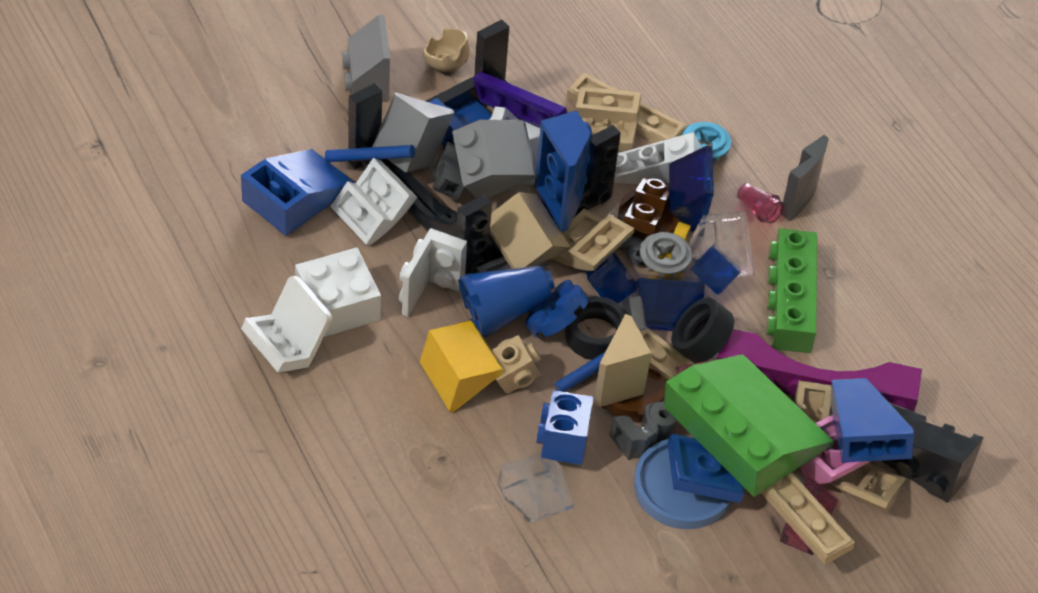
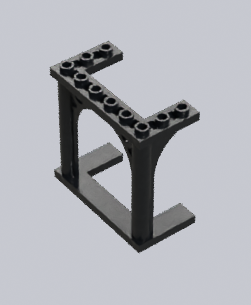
(474, 218)

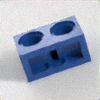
(565, 427)

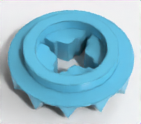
(713, 134)

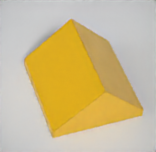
(459, 363)

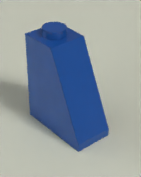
(868, 424)

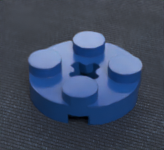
(557, 310)

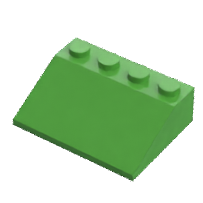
(744, 421)

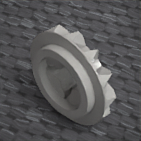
(665, 243)

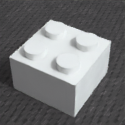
(343, 288)

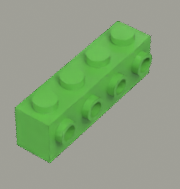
(793, 290)

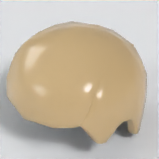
(447, 52)

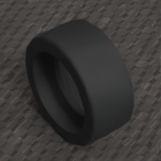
(597, 308)
(702, 330)

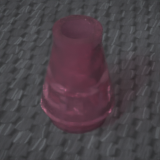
(763, 204)

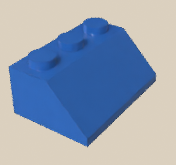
(563, 165)

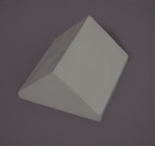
(416, 124)

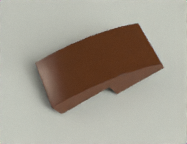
(648, 206)

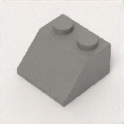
(368, 58)
(494, 156)

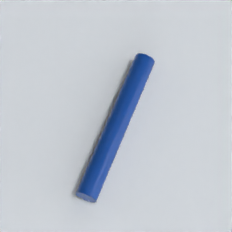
(369, 153)
(579, 374)

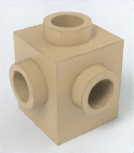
(518, 363)

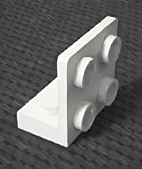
(435, 259)

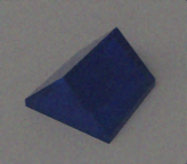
(692, 186)
(667, 298)

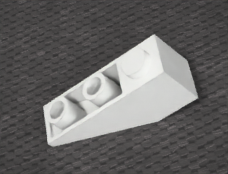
(653, 159)

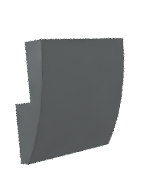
(804, 178)

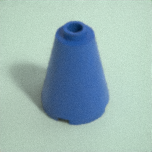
(503, 295)

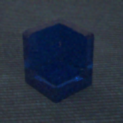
(715, 269)
(612, 279)

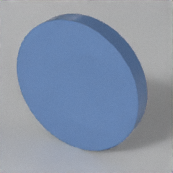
(669, 506)

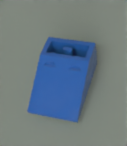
(291, 188)

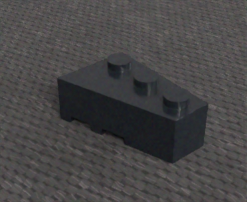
(939, 456)

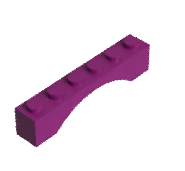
(894, 381)

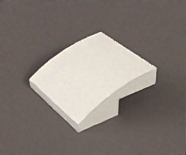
(373, 202)

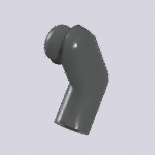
(632, 248)

